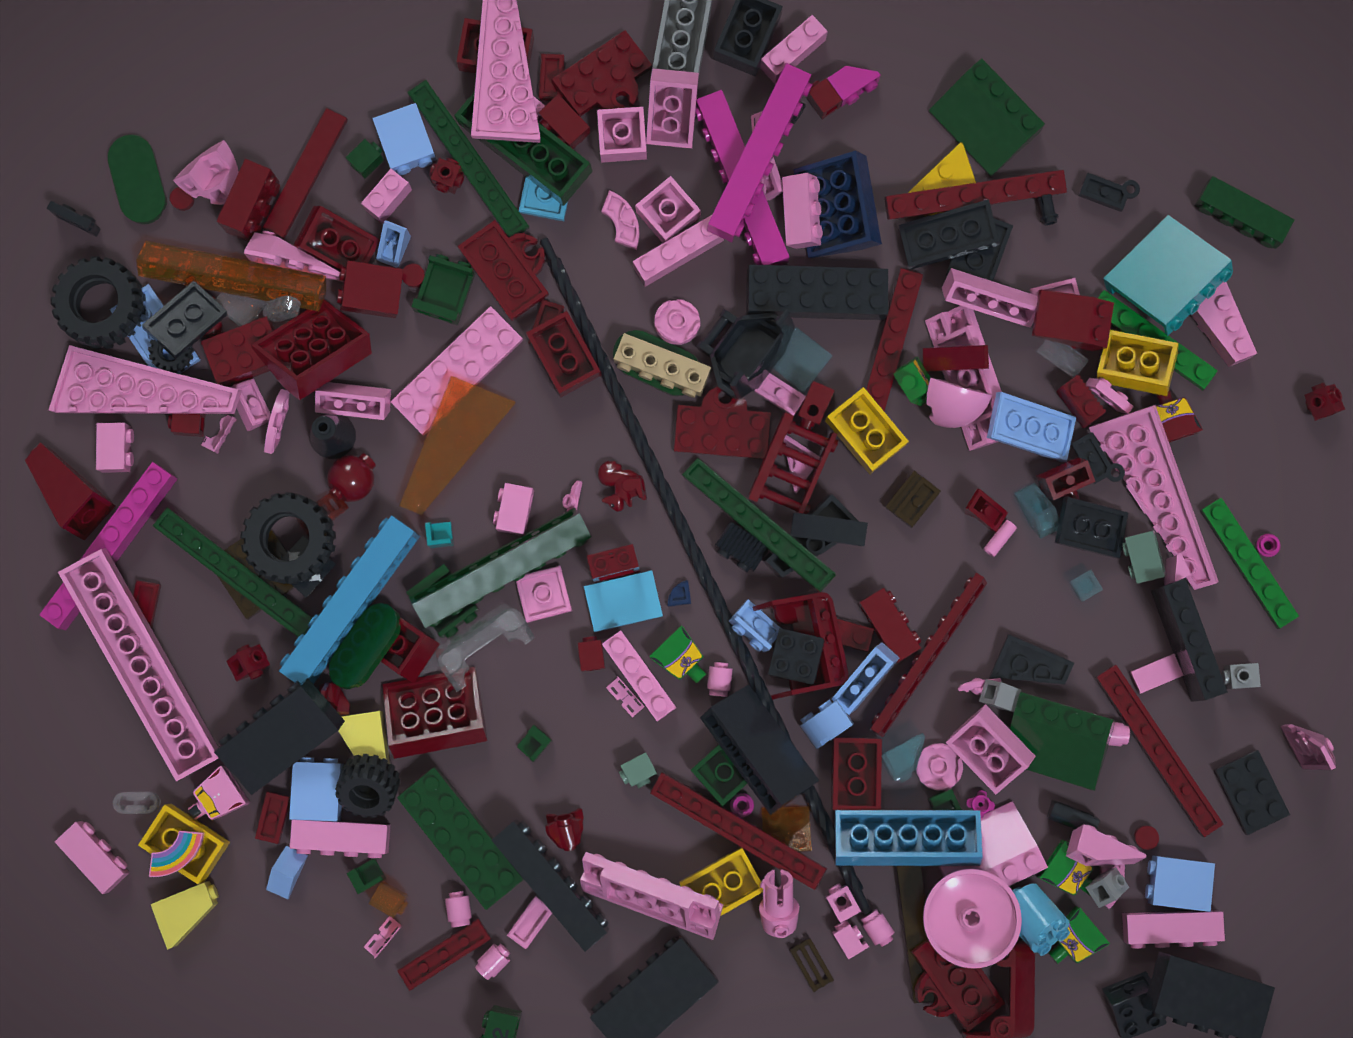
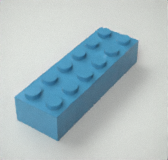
(908, 838)

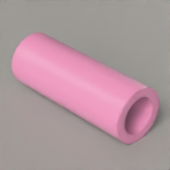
(1000, 538)

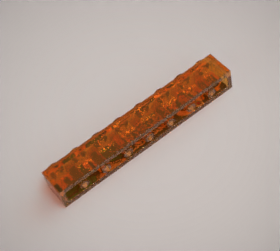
(230, 275)

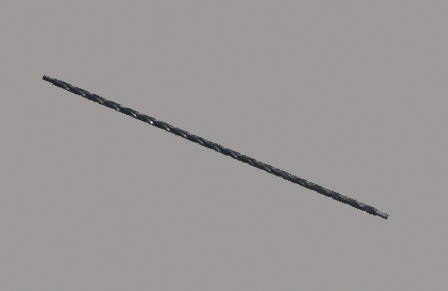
(691, 547)

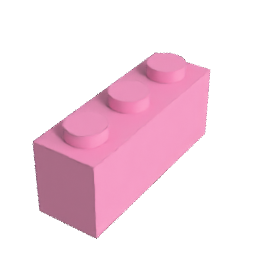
(794, 48)
(802, 210)
(353, 400)
(92, 856)

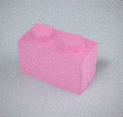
(386, 196)
(114, 447)
(514, 509)

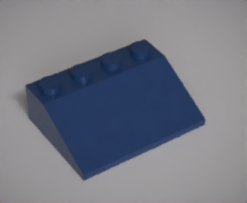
(846, 205)

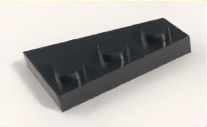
(1029, 662)

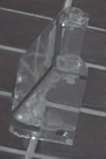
(500, 620)

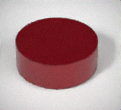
(181, 200)
(413, 275)
(1146, 837)

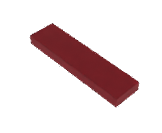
(444, 954)

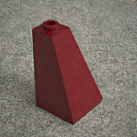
(70, 496)

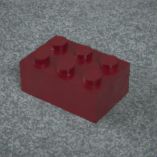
(469, 45)
(248, 200)
(563, 354)
(232, 355)
(856, 774)

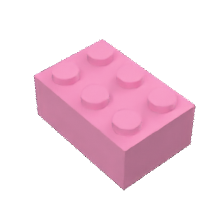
(672, 108)
(990, 749)

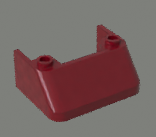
(817, 617)
(1021, 997)

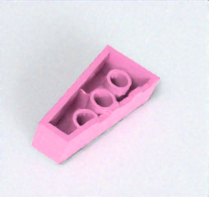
(1225, 327)

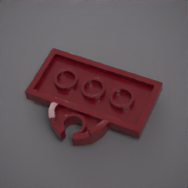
(604, 76)
(506, 267)
(722, 428)
(955, 988)

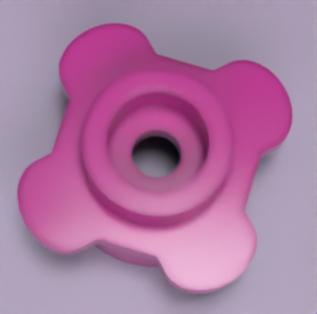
(980, 797)

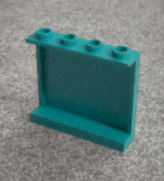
(1169, 274)

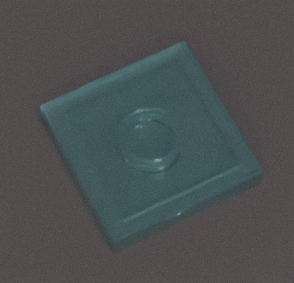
(802, 360)

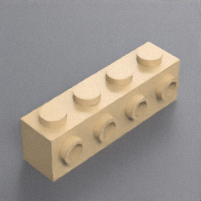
(662, 365)

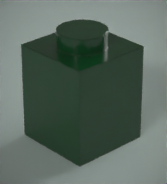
(365, 158)

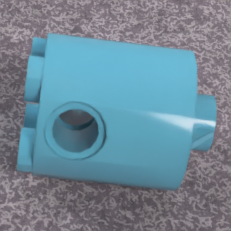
(1041, 919)

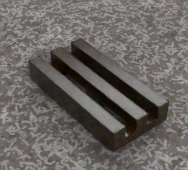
(801, 946)

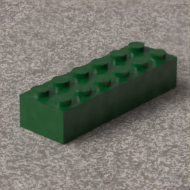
(547, 164)
(460, 837)

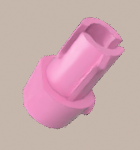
(778, 908)

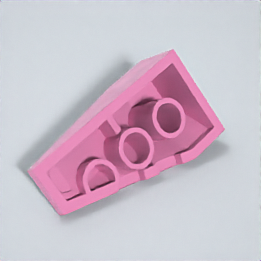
(274, 251)
(1310, 748)

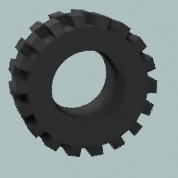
(367, 786)

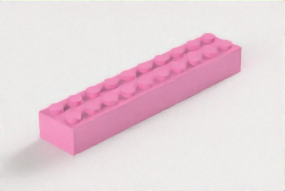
(140, 663)

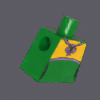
(913, 381)
(679, 656)
(1065, 872)
(1082, 941)

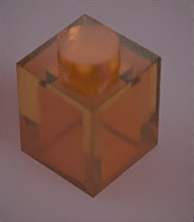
(389, 900)

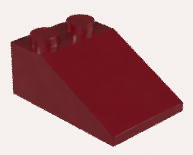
(334, 239)
(1073, 319)
(410, 651)

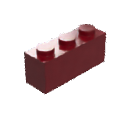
(890, 623)

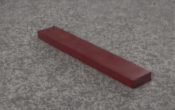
(305, 173)

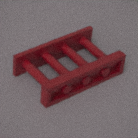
(778, 447)

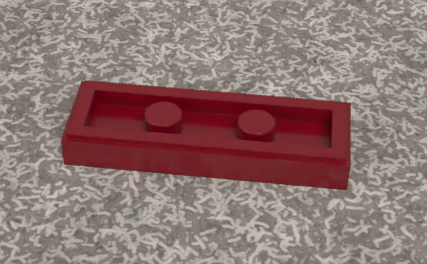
(956, 358)

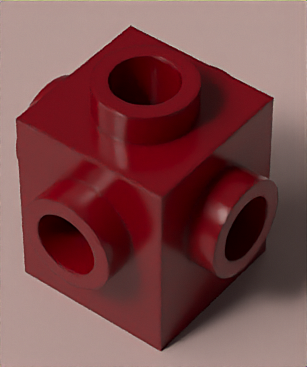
(452, 180)
(1324, 401)
(248, 662)

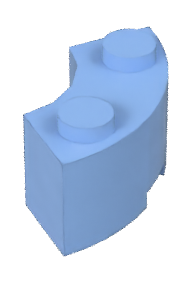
(825, 724)

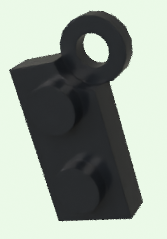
(1107, 192)
(1090, 450)

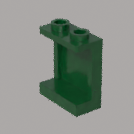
(444, 289)
(449, 624)

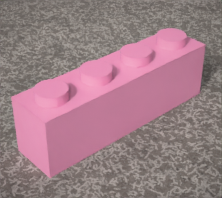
(675, 252)
(990, 297)
(639, 676)
(341, 837)
(1173, 927)

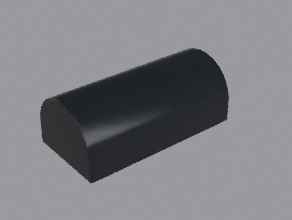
(1070, 816)

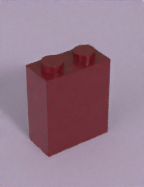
(370, 289)

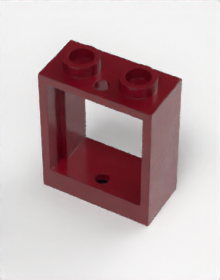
(615, 565)

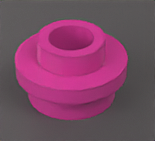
(1273, 540)
(742, 797)

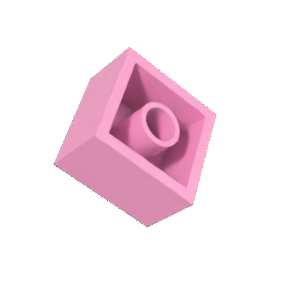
(622, 134)
(668, 210)

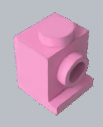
(844, 911)
(849, 939)

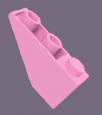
(1098, 849)

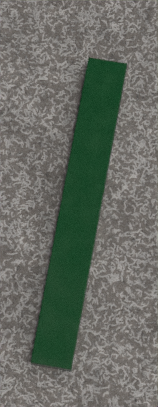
(468, 158)
(759, 525)
(233, 572)

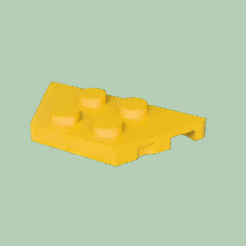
(951, 171)

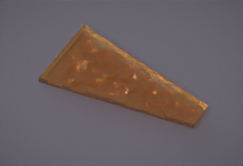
(458, 429)

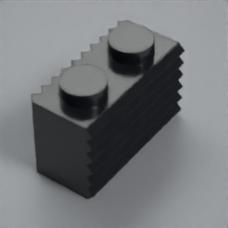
(741, 547)

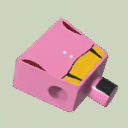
(218, 795)

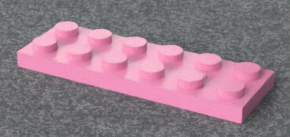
(467, 358)

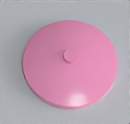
(972, 918)

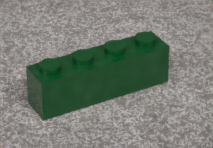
(1244, 213)

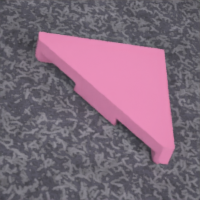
(796, 467)

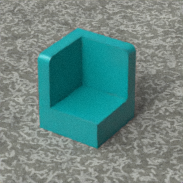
(439, 534)

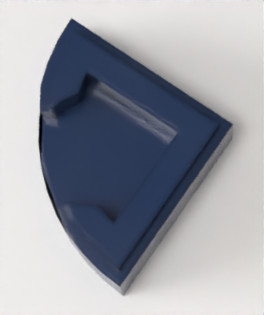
(680, 595)

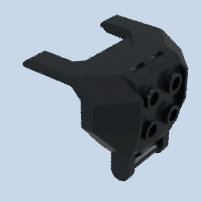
(747, 349)

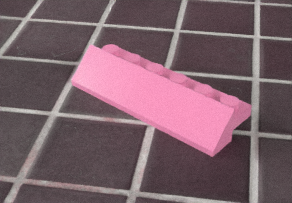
(961, 328)
(650, 895)

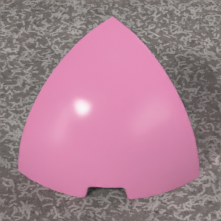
(210, 174)
(953, 404)

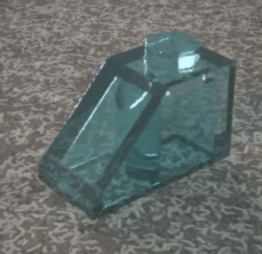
(1038, 510)
(904, 758)

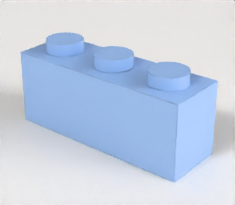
(865, 678)

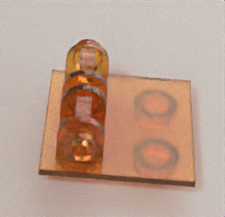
(790, 826)

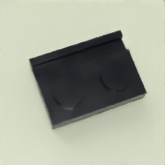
(68, 215)

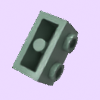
(1144, 556)

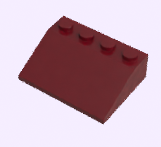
(313, 349)
(433, 714)

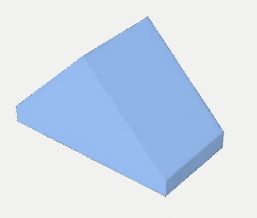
(392, 244)
(286, 872)

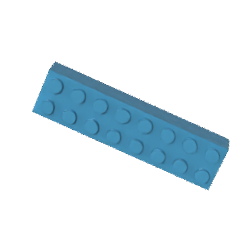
(351, 599)

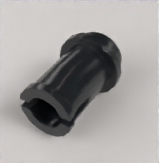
(1047, 208)

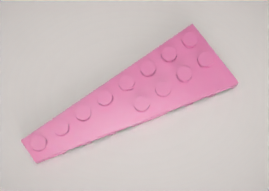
(503, 85)
(113, 385)
(1156, 484)

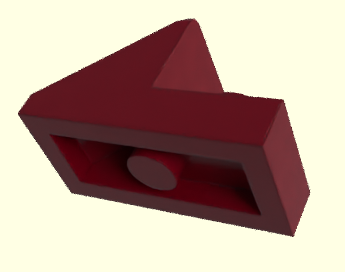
(986, 510)

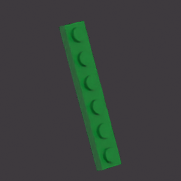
(1187, 363)
(1249, 563)

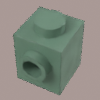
(637, 771)

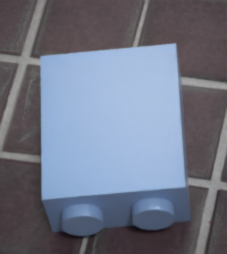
(404, 139)
(314, 790)
(1180, 883)

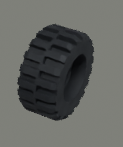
(74, 286)
(258, 529)

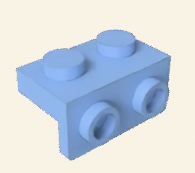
(755, 626)

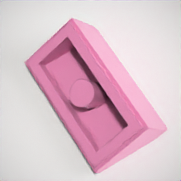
(251, 405)
(1175, 569)

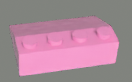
(1006, 847)

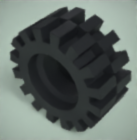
(175, 365)

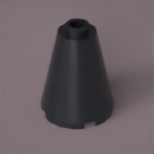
(332, 436)

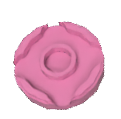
(677, 322)
(939, 767)

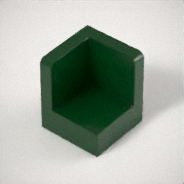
(534, 743)
(944, 801)
(366, 876)

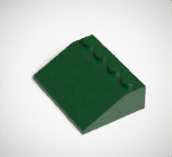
(986, 117)
(1064, 739)

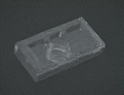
(1063, 357)

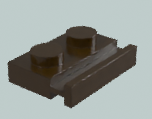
(913, 499)

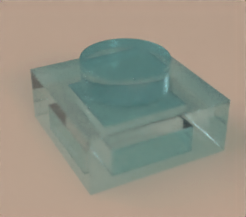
(1086, 585)

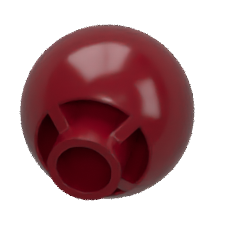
(351, 477)

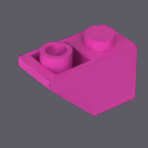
(852, 82)

